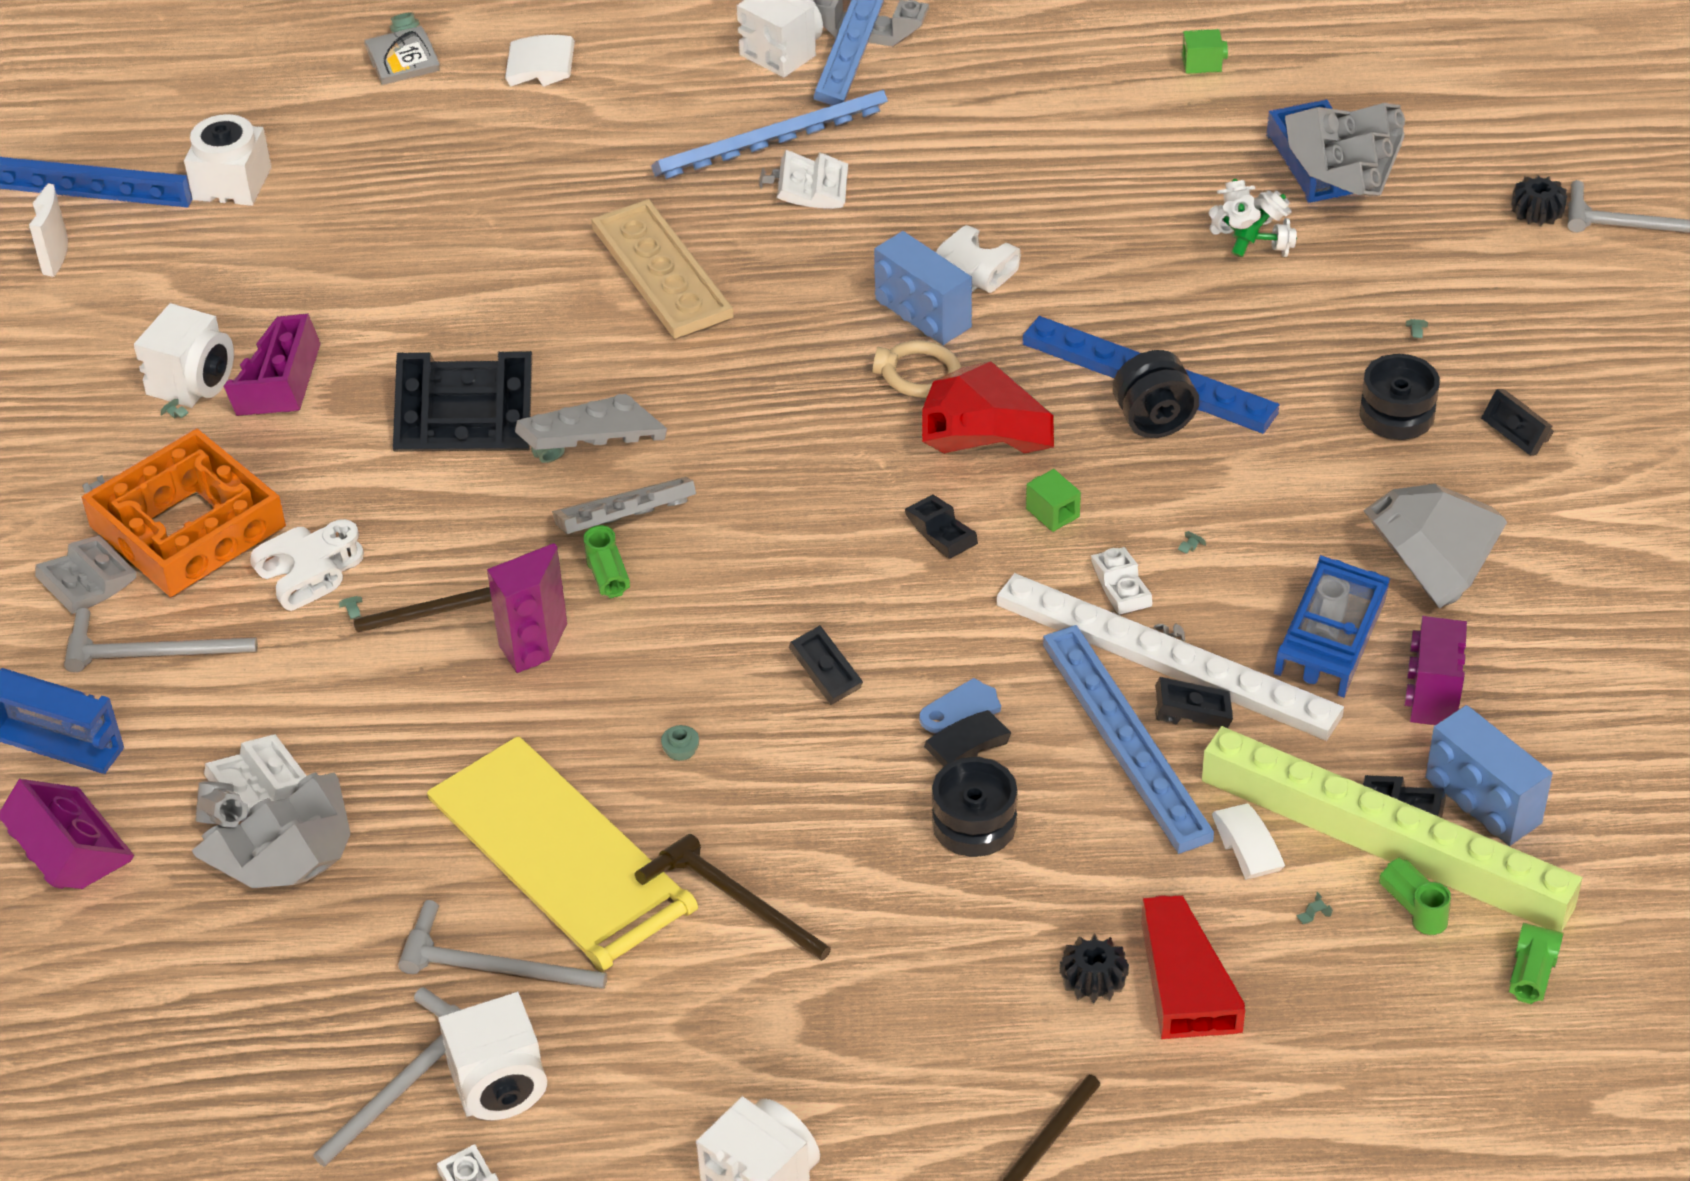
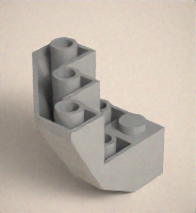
(1348, 147)
(1437, 536)
(283, 838)

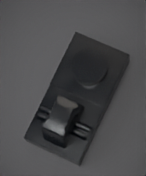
(1517, 422)
(825, 665)
(1192, 702)

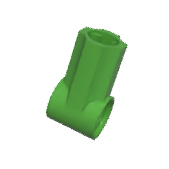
(605, 561)
(1424, 899)
(1535, 956)

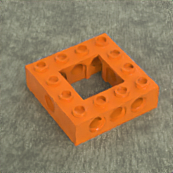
(241, 515)

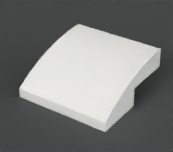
(541, 57)
(812, 182)
(49, 231)
(259, 771)

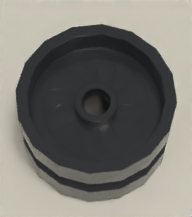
(1155, 394)
(1399, 396)
(974, 806)

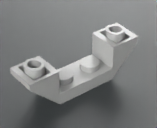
(887, 31)

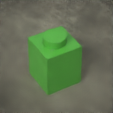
(1203, 51)
(1053, 500)

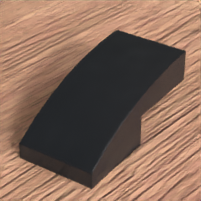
(938, 525)
(968, 737)
(1427, 799)

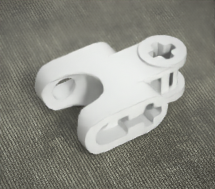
(986, 266)
(310, 560)

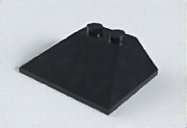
(461, 403)

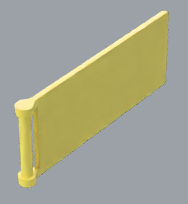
(558, 850)

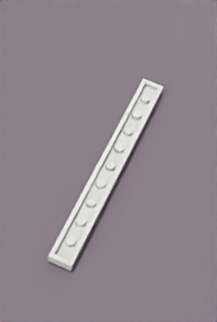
(1172, 656)

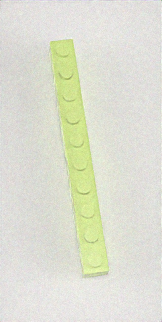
(1392, 829)

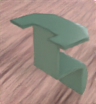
(1417, 331)
(172, 410)
(1192, 542)
(351, 605)
(1314, 907)

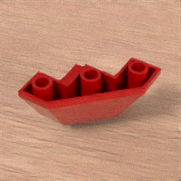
(983, 408)

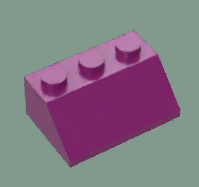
(528, 606)
(63, 833)

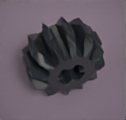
(1539, 200)
(1094, 968)

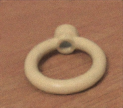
(886, 362)

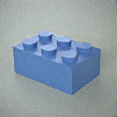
(923, 287)
(1488, 775)

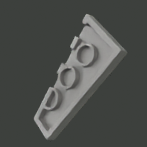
(590, 423)
(623, 504)

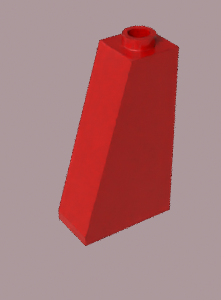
(1186, 974)

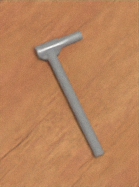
(1582, 216)
(82, 650)
(420, 951)
(394, 1088)

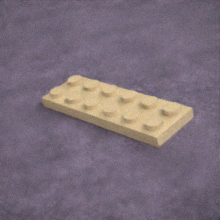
(662, 269)

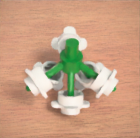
(1247, 214)

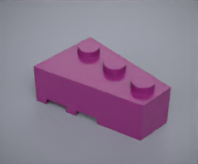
(278, 370)
(1436, 669)

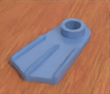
(958, 704)

